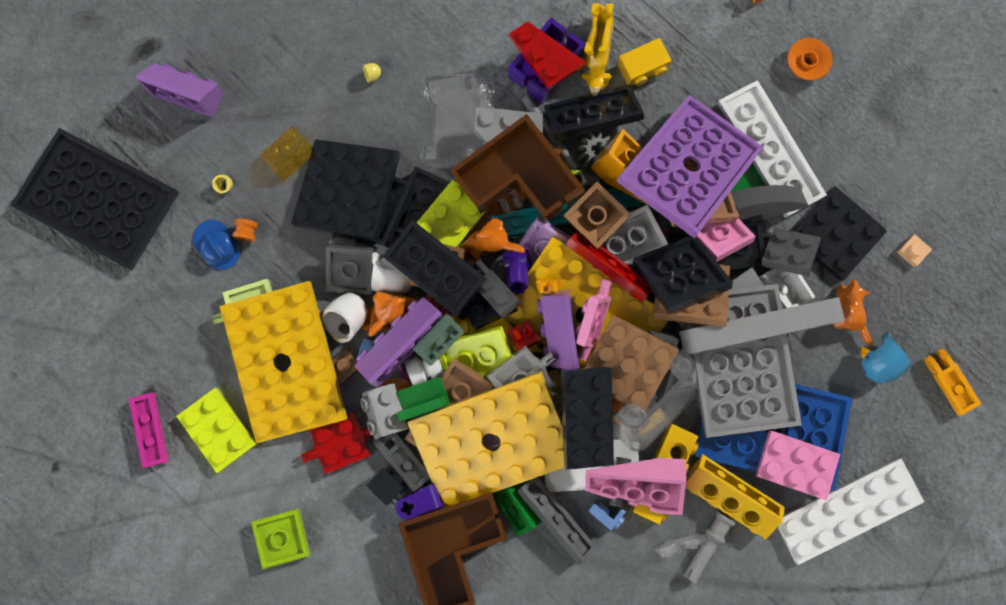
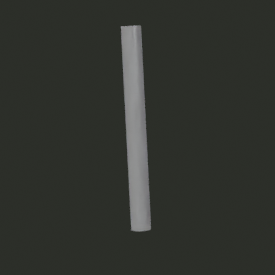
(567, 157)

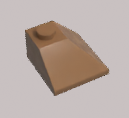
(597, 215)

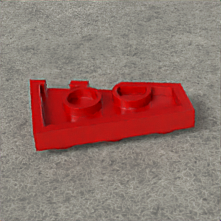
(545, 55)

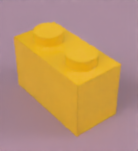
(644, 63)

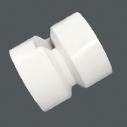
(421, 371)

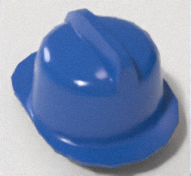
(216, 244)

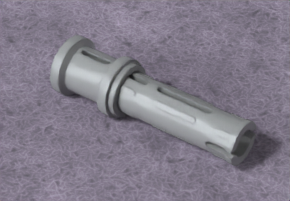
(714, 537)

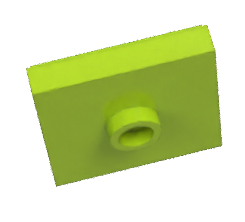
(280, 538)

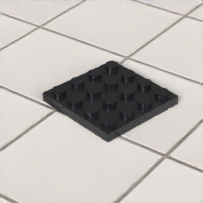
(346, 189)

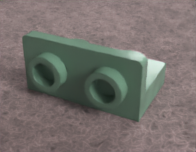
(438, 339)

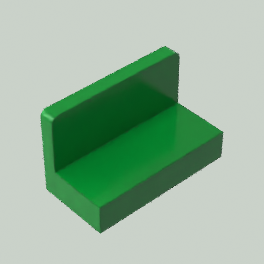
(422, 398)
(516, 510)

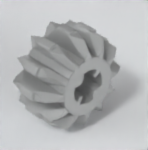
(588, 146)

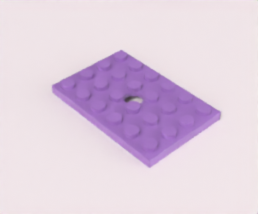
(684, 195)

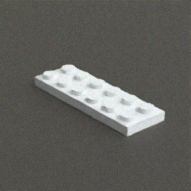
(780, 159)
(849, 511)

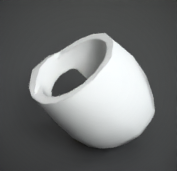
(387, 277)
(348, 310)

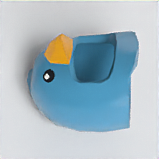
(886, 362)

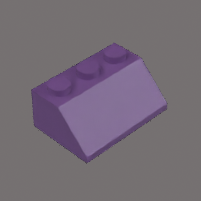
(181, 88)
(559, 329)

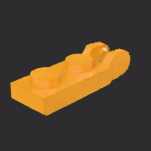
(952, 383)

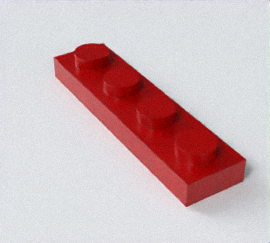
(610, 265)

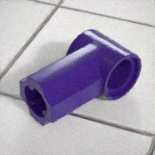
(517, 270)

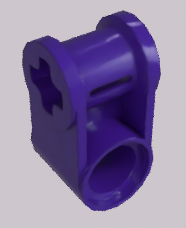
(424, 501)

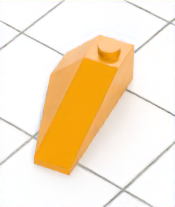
(615, 160)

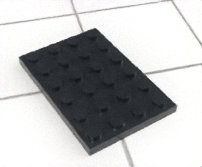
(95, 199)

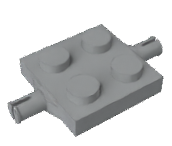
(521, 365)

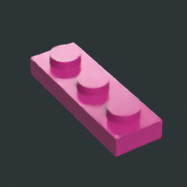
(148, 430)

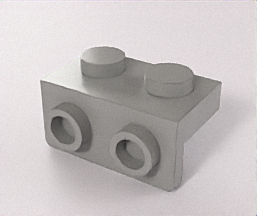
(381, 410)

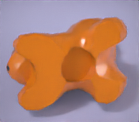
(489, 239)
(388, 308)
(853, 309)

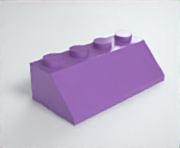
(398, 344)

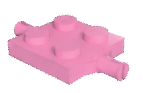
(594, 316)

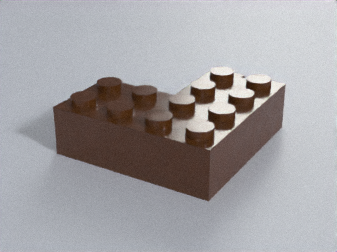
(520, 159)
(441, 538)

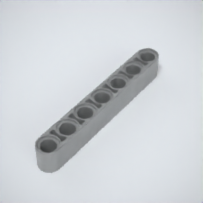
(762, 326)

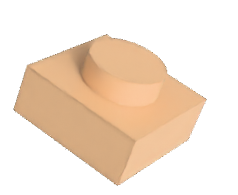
(914, 250)

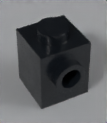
(387, 486)

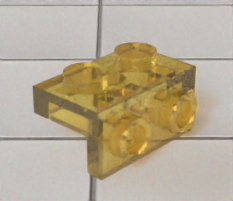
(287, 153)

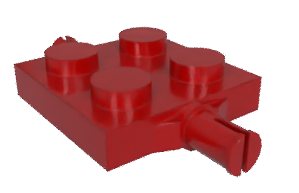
(339, 444)

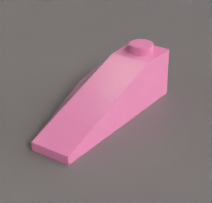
(651, 482)

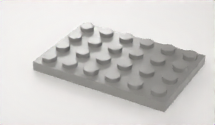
(750, 382)

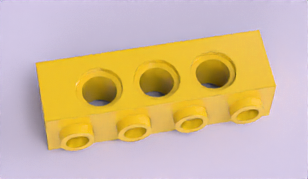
(672, 437)
(767, 512)

